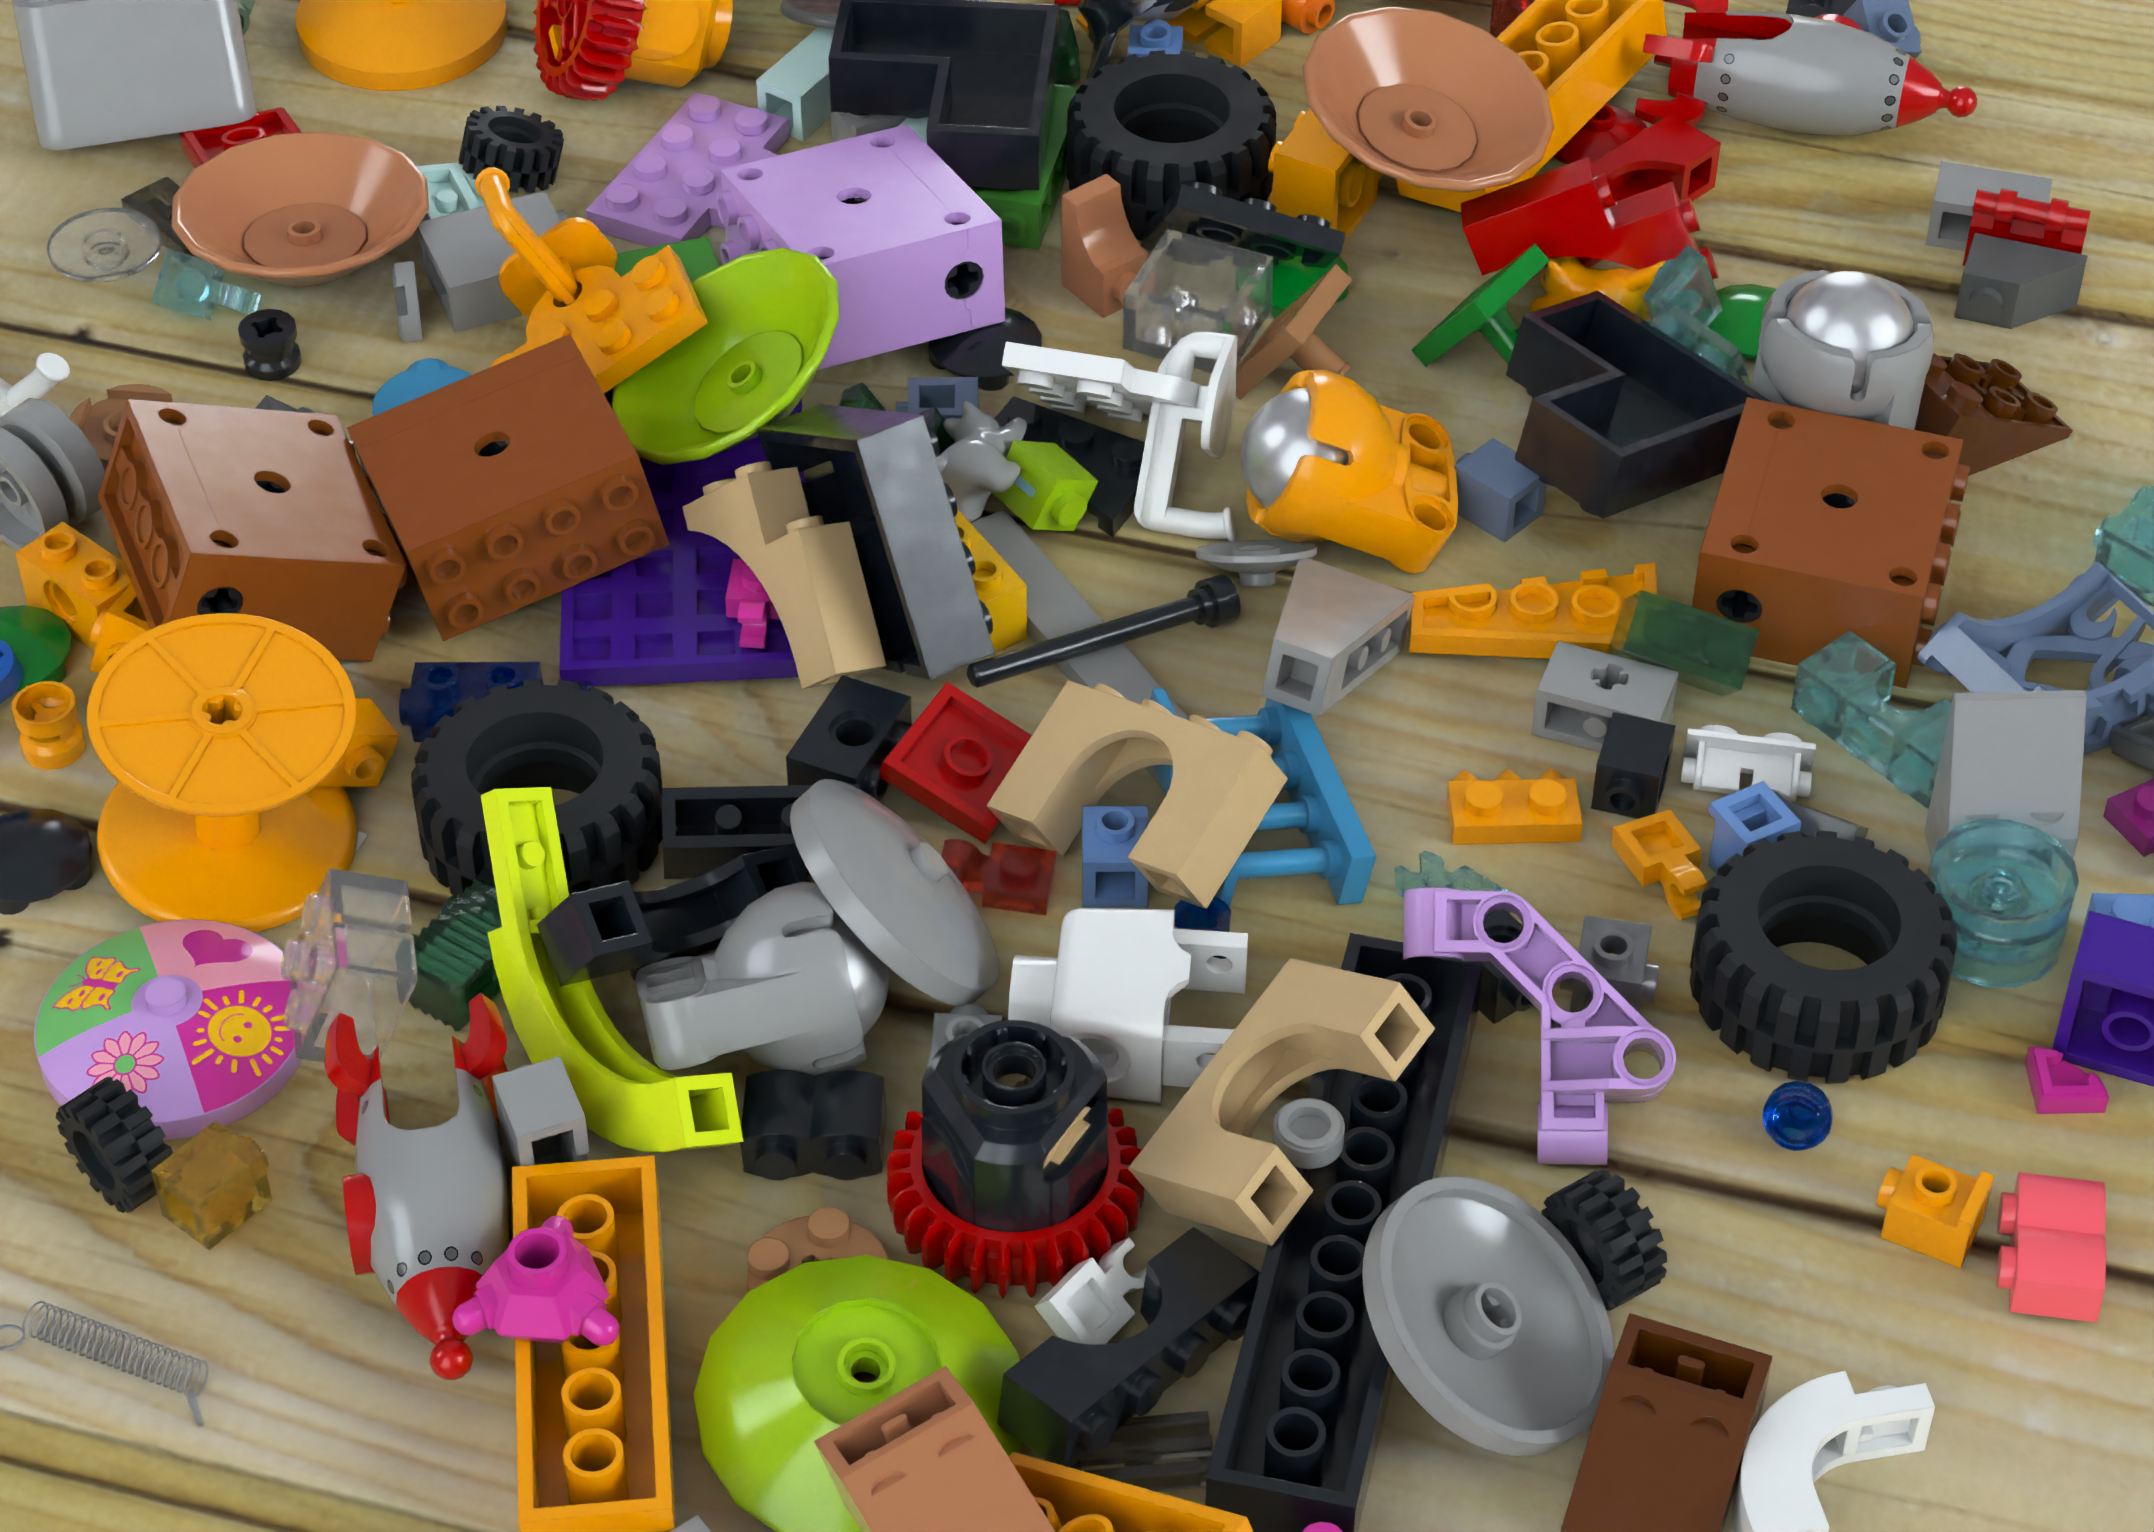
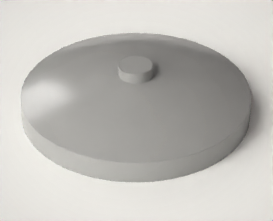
(894, 892)
(1487, 1315)

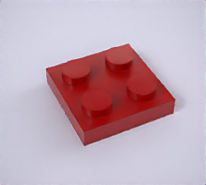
(956, 760)

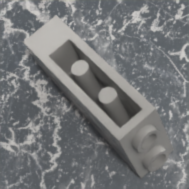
(1333, 636)

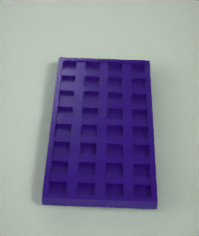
(668, 609)

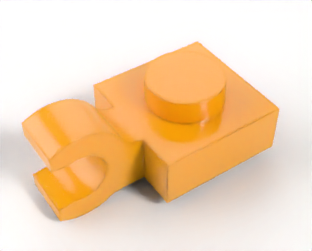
(1663, 851)

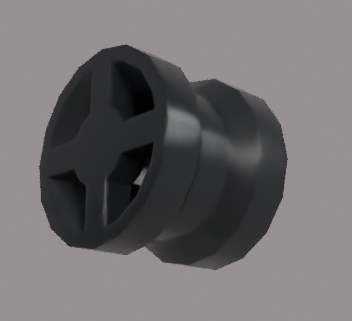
(269, 344)

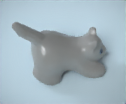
(978, 458)

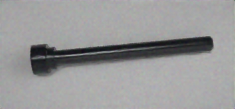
(1209, 603)

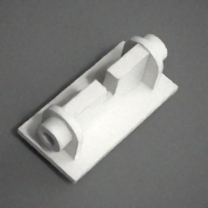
(1719, 755)

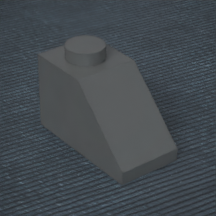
(2017, 282)

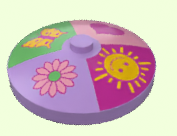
(176, 1016)

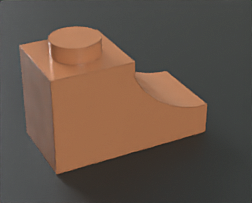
(1098, 246)

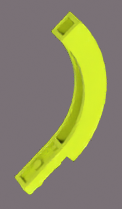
(616, 1087)

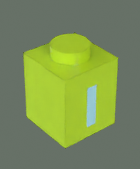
(1050, 487)

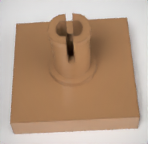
(1294, 337)

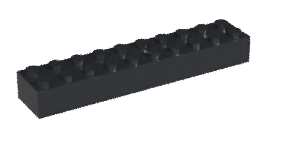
(1309, 1366)

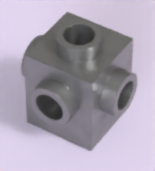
(1626, 971)

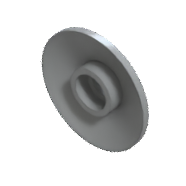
(1256, 559)

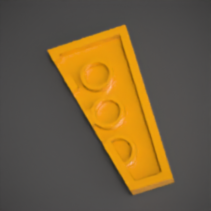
(1525, 618)

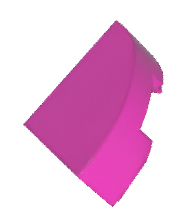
(2061, 1086)

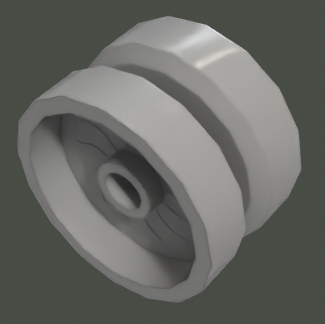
(44, 472)

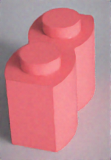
(2054, 1246)

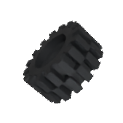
(514, 143)
(114, 1142)
(1609, 1235)

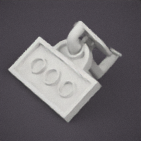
(1169, 397)

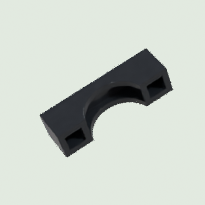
(627, 929)
(1076, 1395)

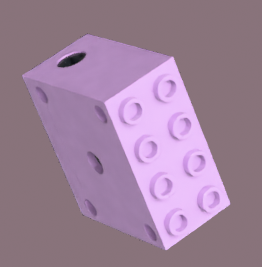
(890, 224)

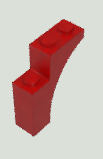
(1578, 216)

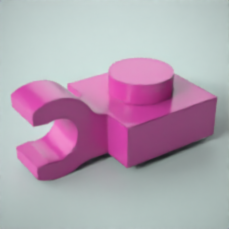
(750, 604)

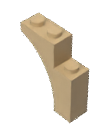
(802, 565)

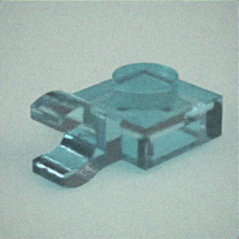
(196, 286)

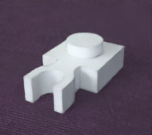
(1089, 1299)

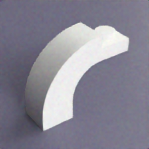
(1814, 1432)

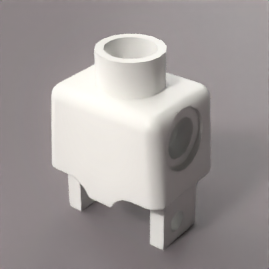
(1117, 992)

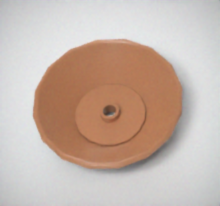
(1427, 99)
(300, 207)

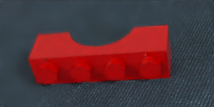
(1660, 156)

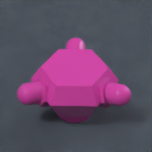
(541, 1291)

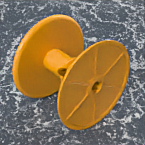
(217, 769)

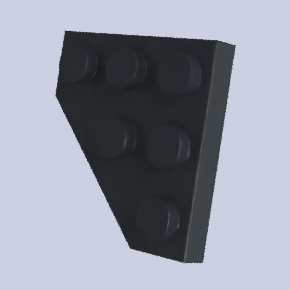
(1246, 225)

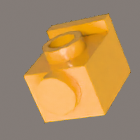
(1934, 1209)

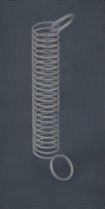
(192, 1402)

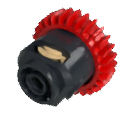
(1013, 1160)

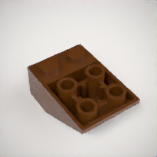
(1987, 410)
(1668, 1433)

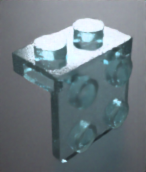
(1684, 305)

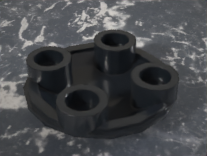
(982, 350)
(41, 857)

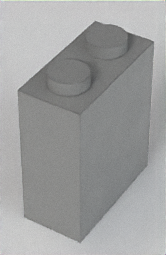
(465, 256)

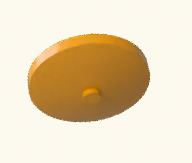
(399, 41)

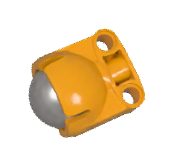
(1350, 471)

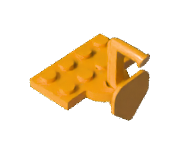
(572, 288)

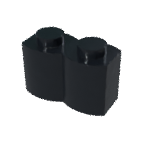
(813, 1124)

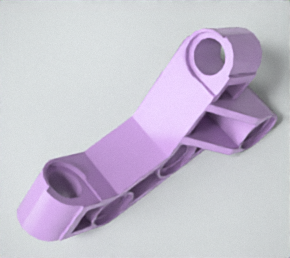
(1578, 1049)

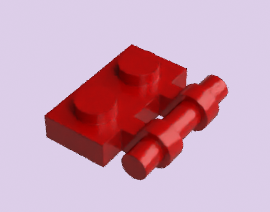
(2028, 221)

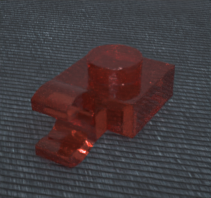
(1009, 878)

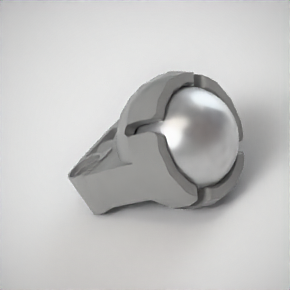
(1845, 347)
(780, 988)

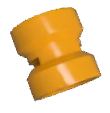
(48, 725)

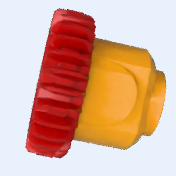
(600, 43)

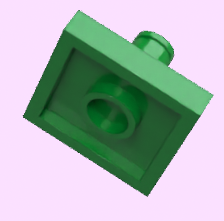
(1485, 311)

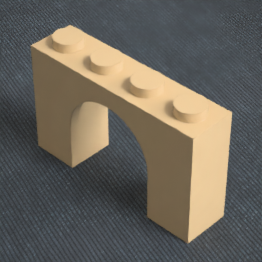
(1098, 737)
(1302, 1024)

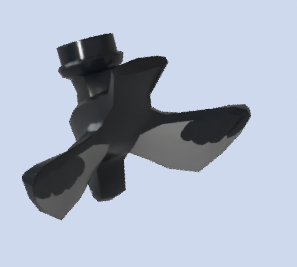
(1106, 18)

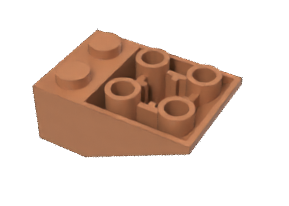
(928, 1466)

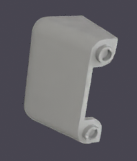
(132, 68)

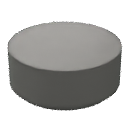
(1309, 1132)

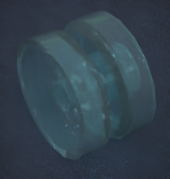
(2007, 899)

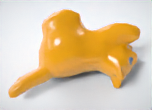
(1568, 279)

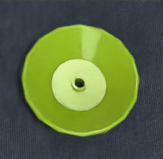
(743, 368)
(787, 1365)

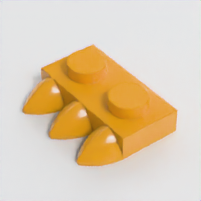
(1513, 809)

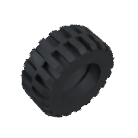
(1171, 125)
(541, 740)
(1809, 1015)

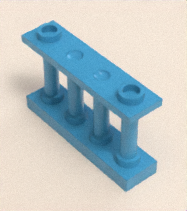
(1317, 807)

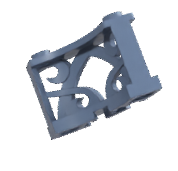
(1996, 652)

